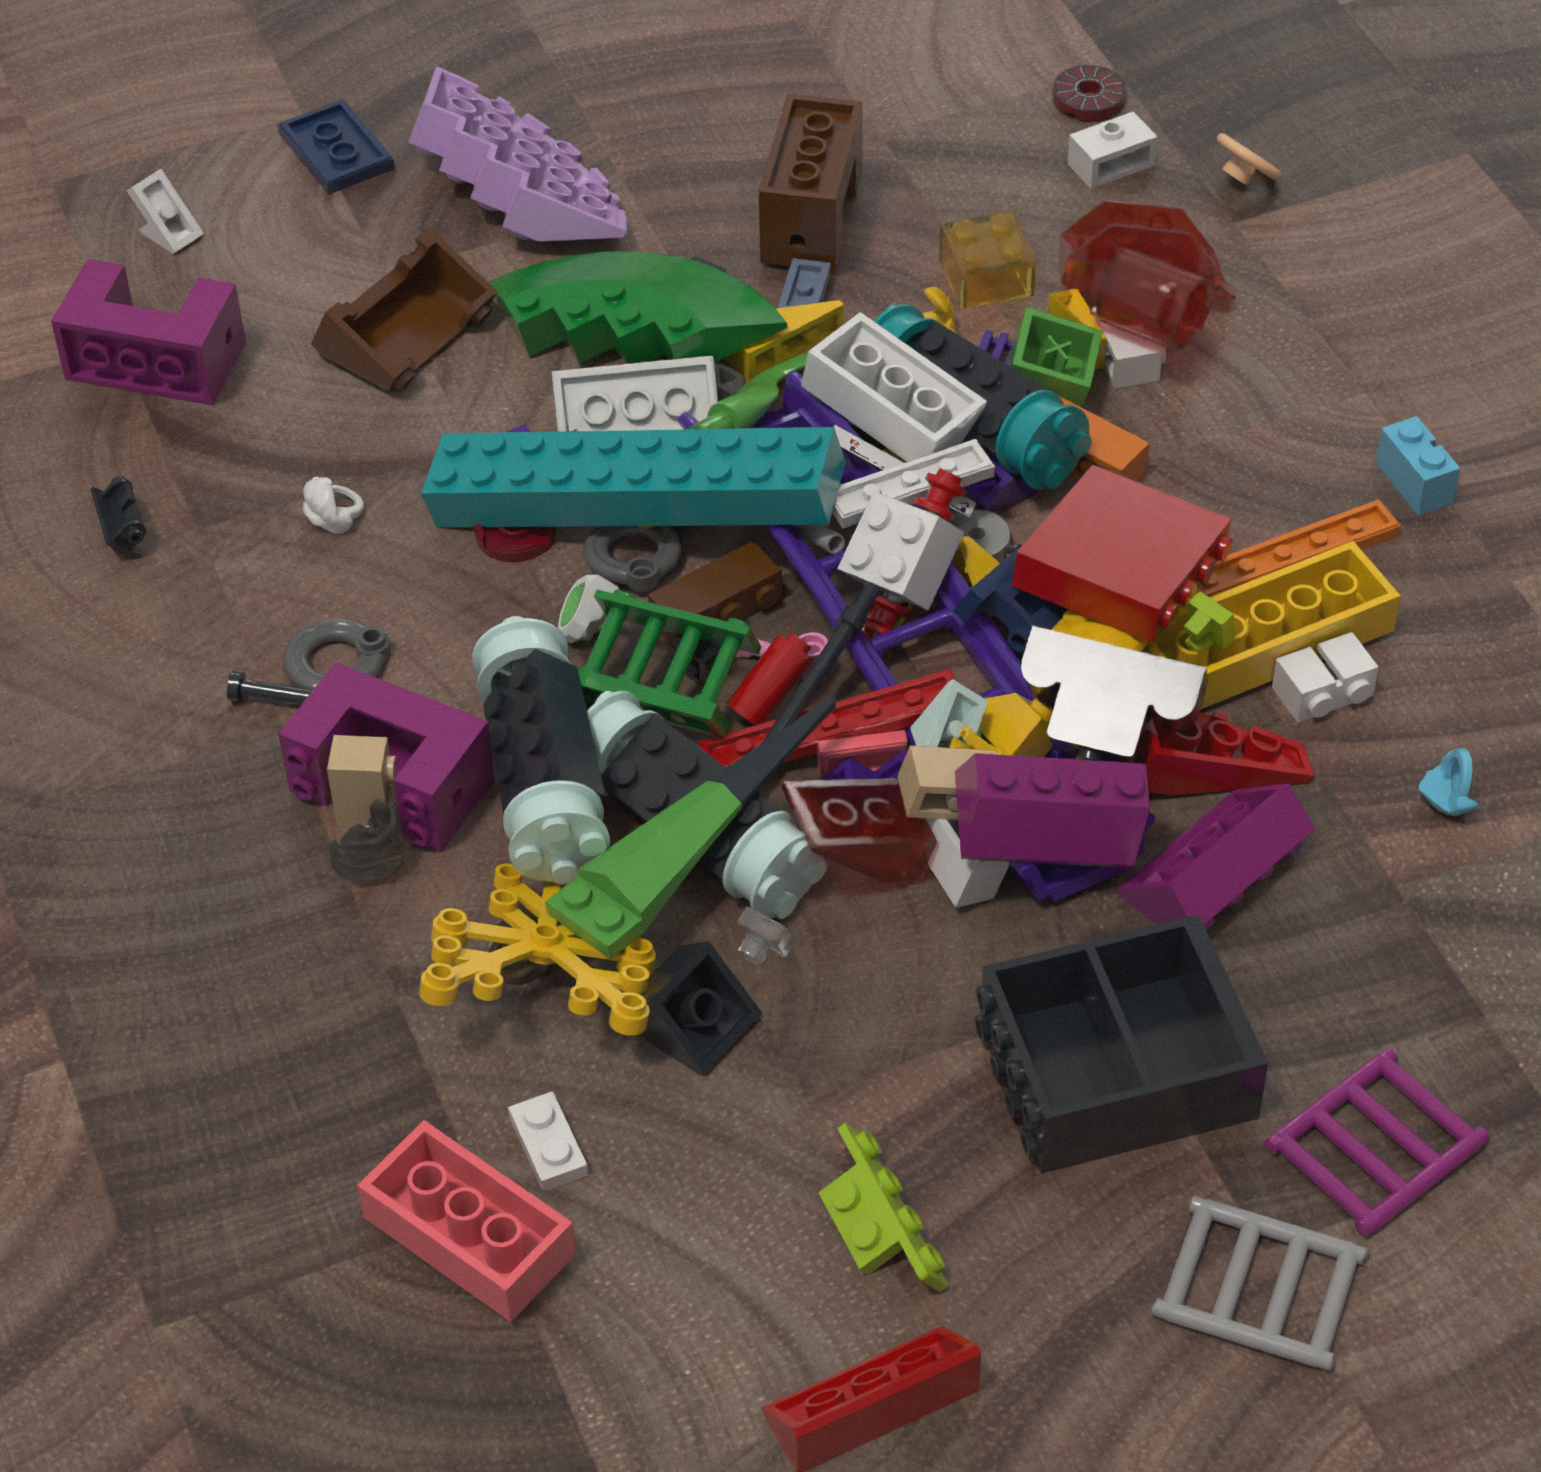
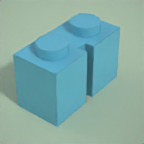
(1417, 467)

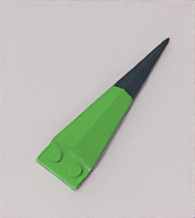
(636, 876)

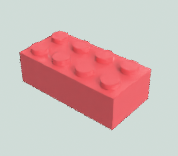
(467, 1220)

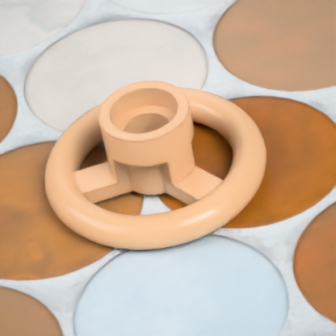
(1244, 162)

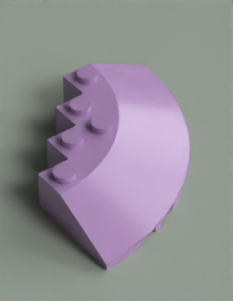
(514, 165)

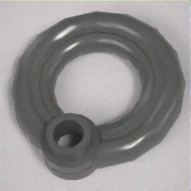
(639, 573)
(370, 643)

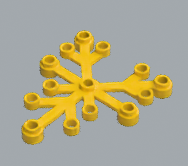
(540, 944)

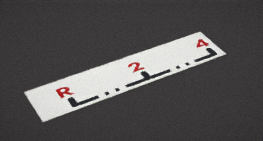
(884, 461)

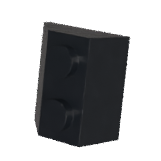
(696, 1007)

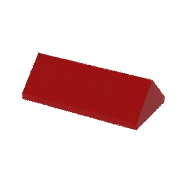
(874, 1397)

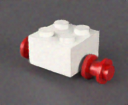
(904, 549)

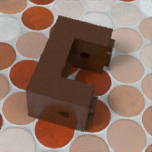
(807, 178)

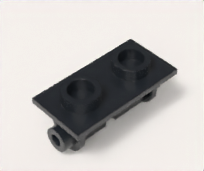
(119, 517)

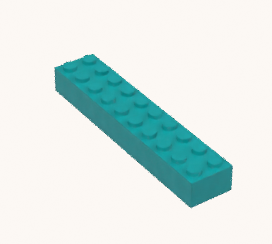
(635, 478)

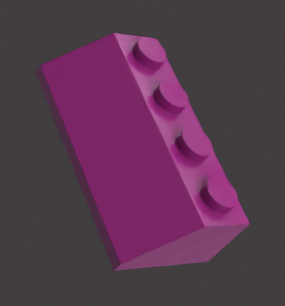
(1051, 810)
(1220, 855)

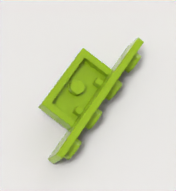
(873, 1216)

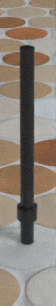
(849, 624)

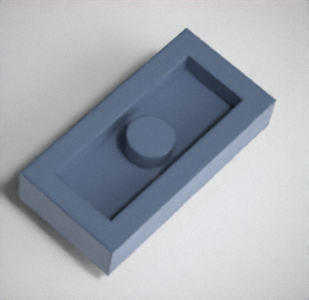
(805, 283)

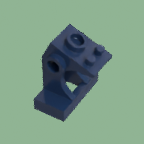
(996, 597)

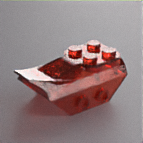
(1147, 228)

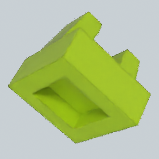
(1208, 624)

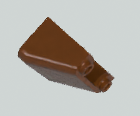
(406, 315)

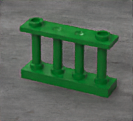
(696, 713)

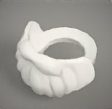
(321, 507)

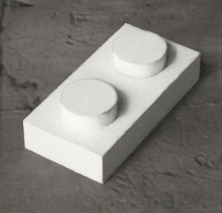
(548, 1141)

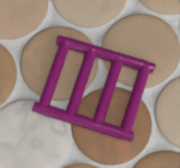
(1401, 1192)

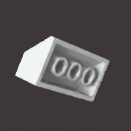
(890, 390)

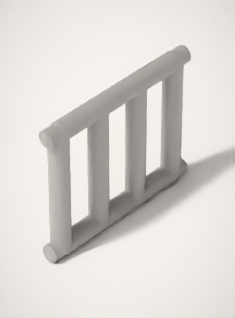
(1269, 1336)

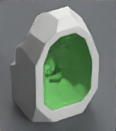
(580, 612)

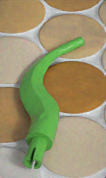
(751, 400)

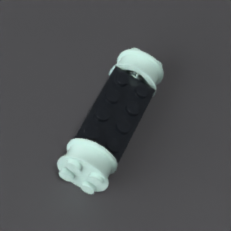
(541, 749)
(653, 765)

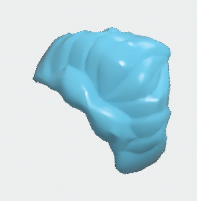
(1449, 784)

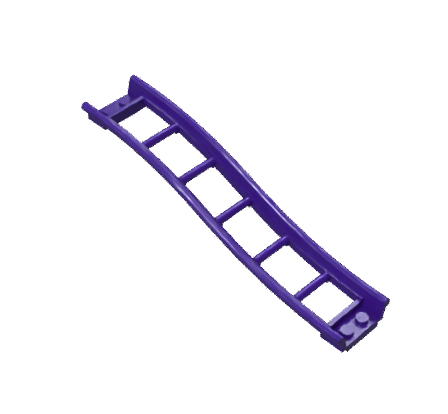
(978, 634)

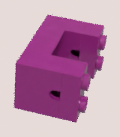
(145, 349)
(438, 749)

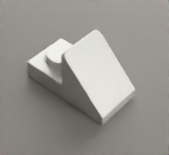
(167, 215)

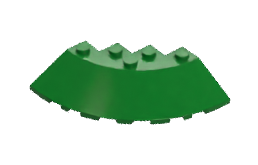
(634, 303)

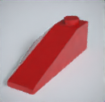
(1220, 758)

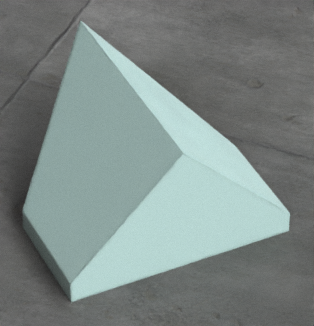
(947, 715)

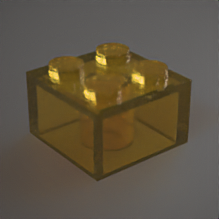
(987, 259)

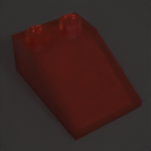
(862, 826)

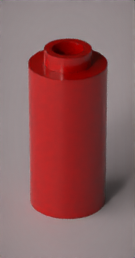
(771, 679)

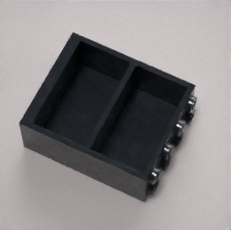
(1120, 1043)

